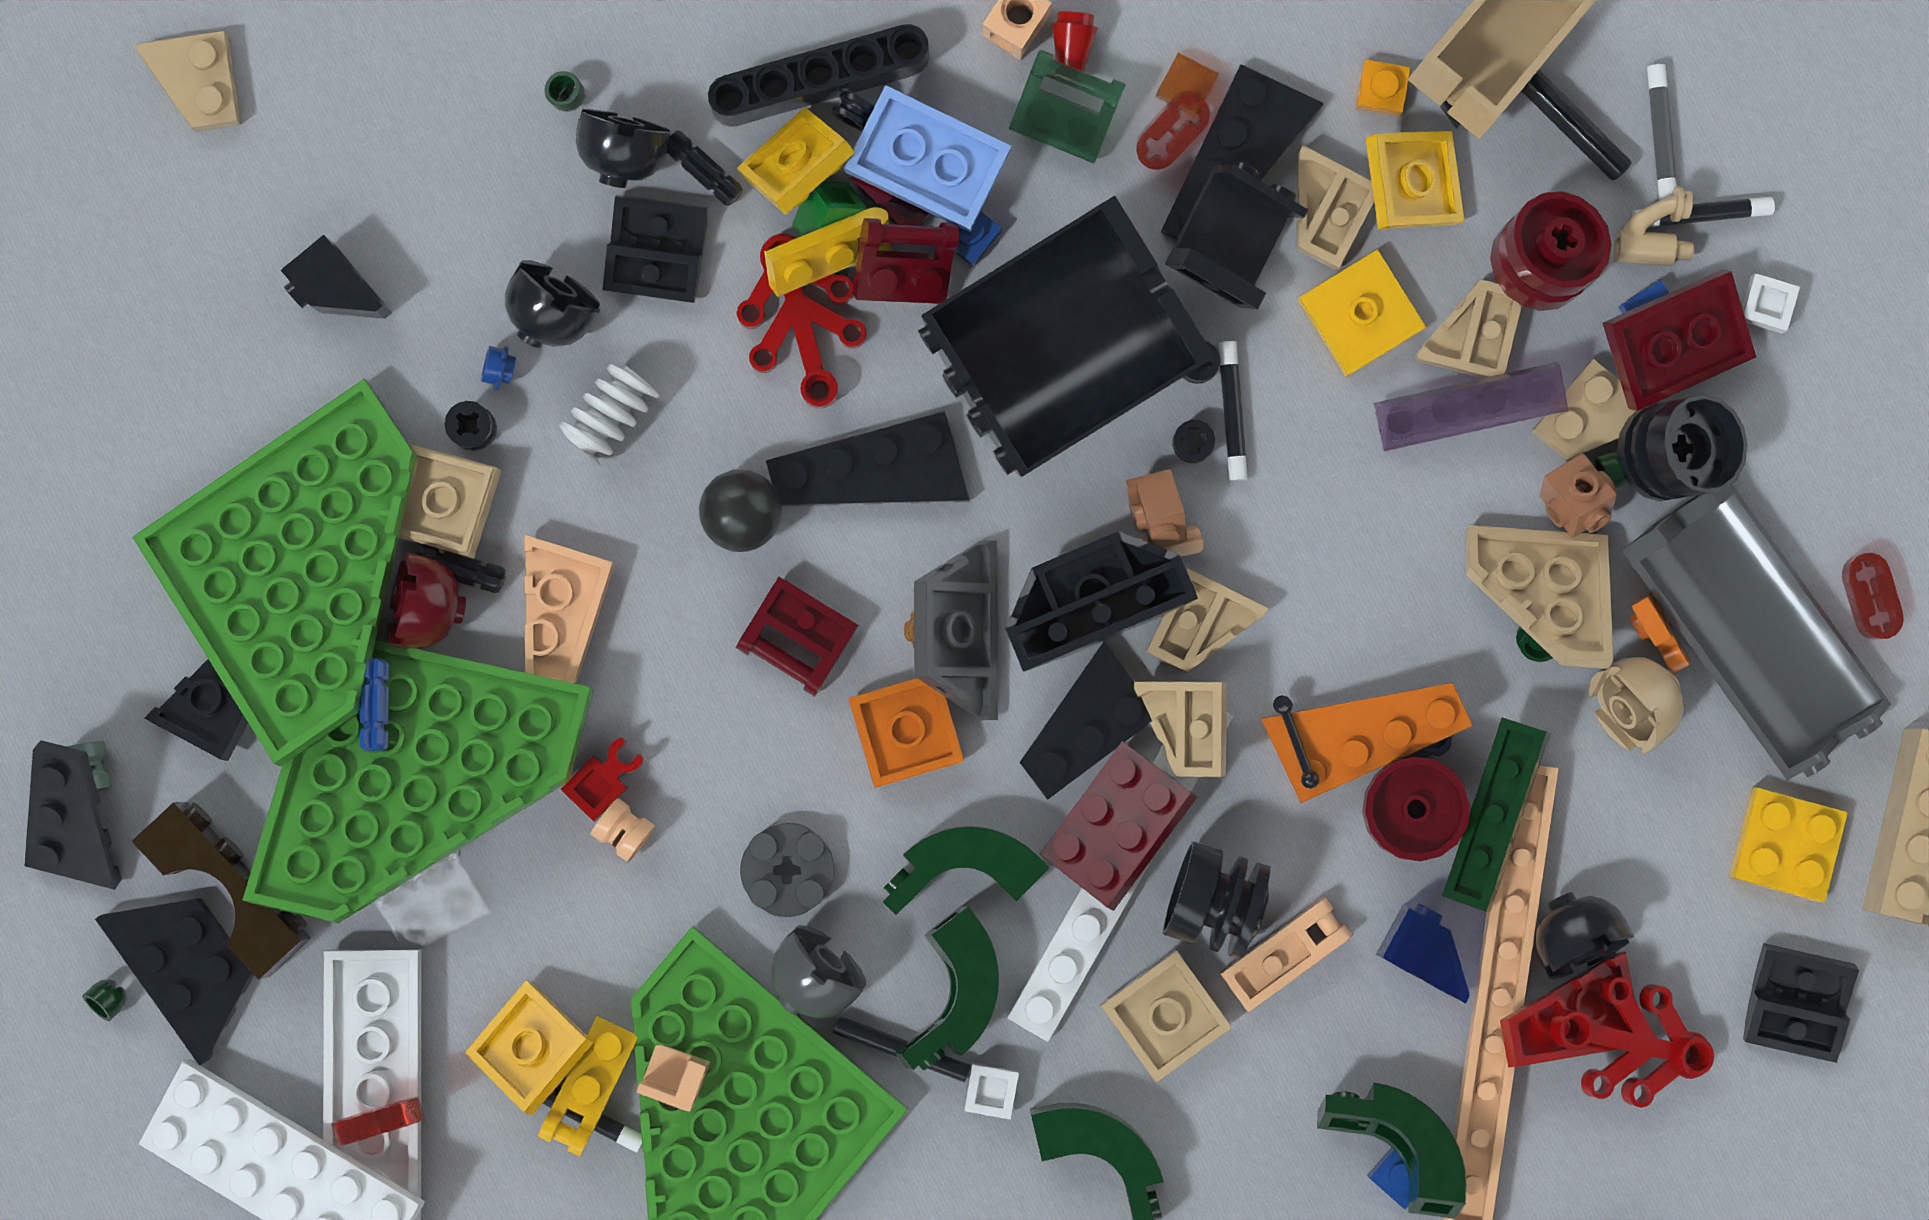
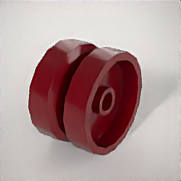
(1550, 251)
(1430, 784)

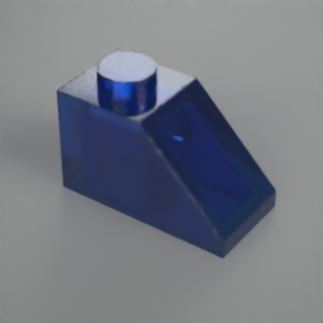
(1425, 950)

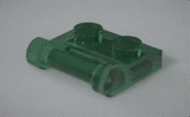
(1062, 121)

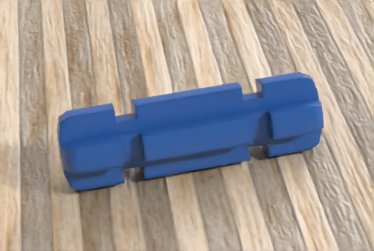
(374, 706)

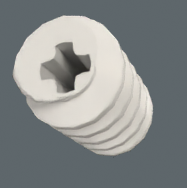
(608, 411)

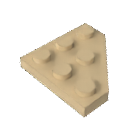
(1549, 587)

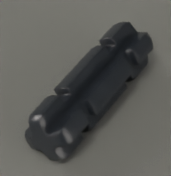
(703, 168)
(468, 570)

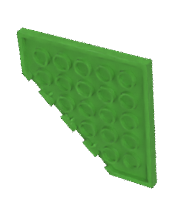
(292, 567)
(459, 760)
(778, 1108)

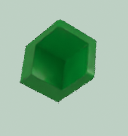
(825, 206)

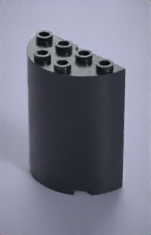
(1063, 338)

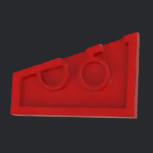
(1527, 1029)

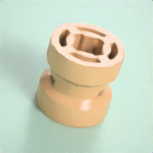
(614, 822)

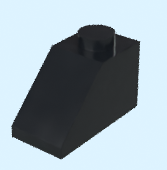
(331, 283)

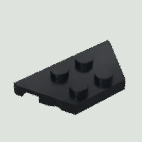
(183, 966)

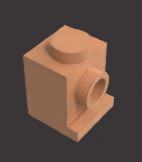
(1157, 508)

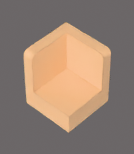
(674, 1077)

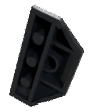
(1095, 597)

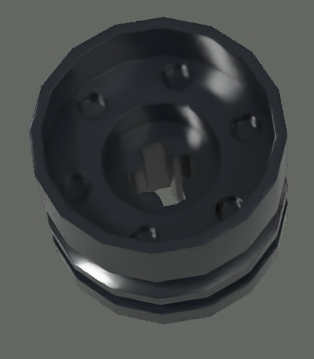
(1682, 448)
(1217, 900)

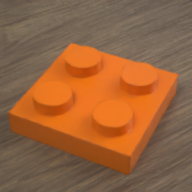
(905, 731)

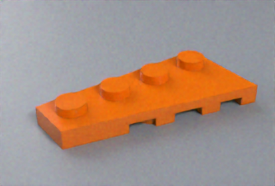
(1366, 734)

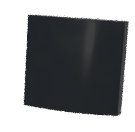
(655, 248)
(1800, 1003)

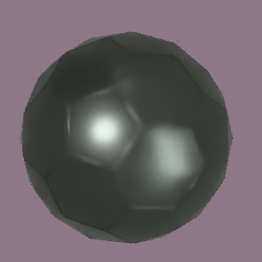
(740, 510)

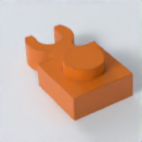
(1652, 623)

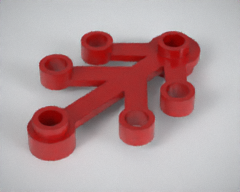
(799, 312)
(1638, 1043)

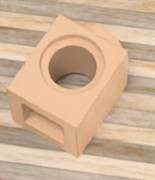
(1015, 37)

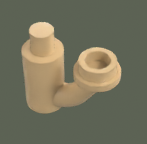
(1655, 248)

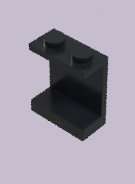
(1233, 233)

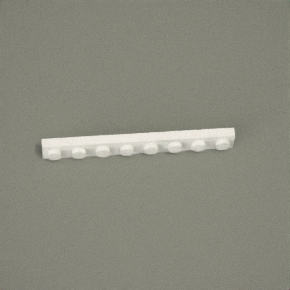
(1074, 948)

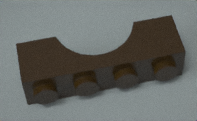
(184, 841)

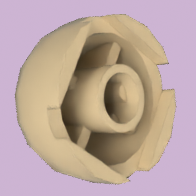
(1638, 702)

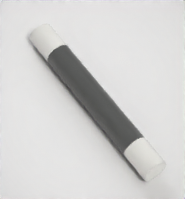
(1661, 129)

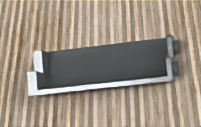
(1758, 630)

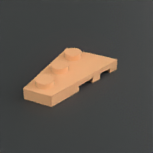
(561, 607)

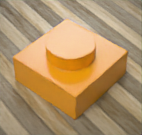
(1382, 87)

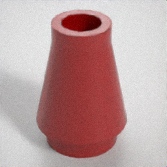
(1073, 38)

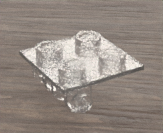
(432, 903)

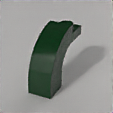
(973, 847)
(972, 995)
(1090, 1130)
(1416, 1135)

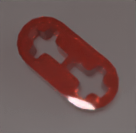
(1180, 138)
(1862, 600)
(377, 1121)

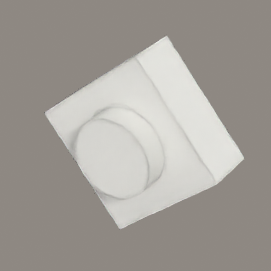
(1769, 303)
(991, 1091)

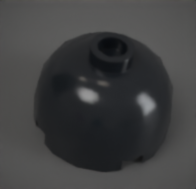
(620, 146)
(548, 308)
(1579, 933)

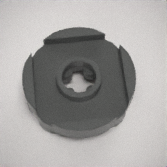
(767, 888)

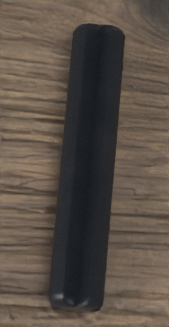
(1576, 126)

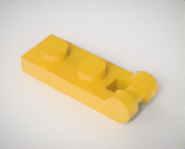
(819, 252)
(589, 1085)

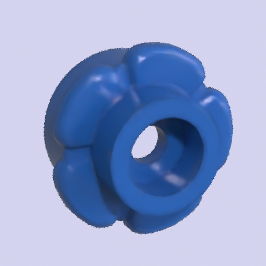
(497, 366)

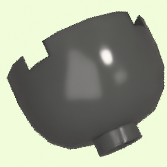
(813, 977)

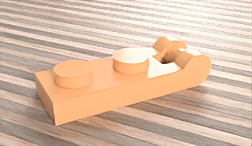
(1285, 955)

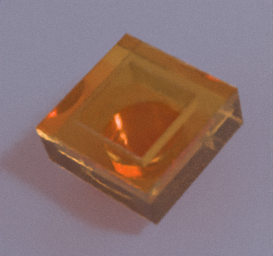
(1186, 75)

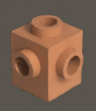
(1578, 496)

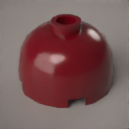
(424, 603)

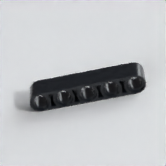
(836, 58)

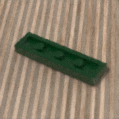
(1496, 814)

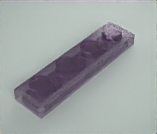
(1471, 406)

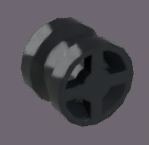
(477, 432)

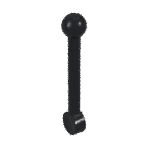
(1283, 706)

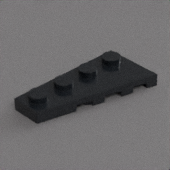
(1251, 127)
(882, 466)

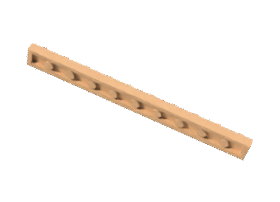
(1498, 993)

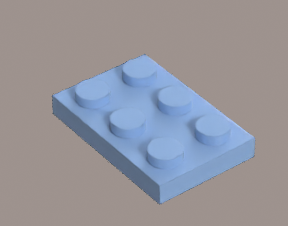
(927, 158)

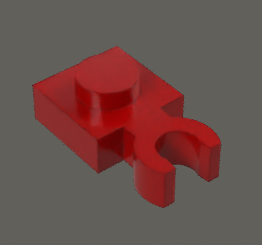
(598, 784)

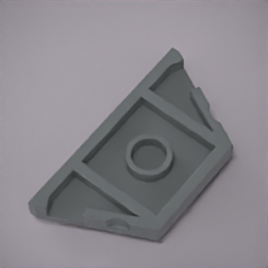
(959, 630)

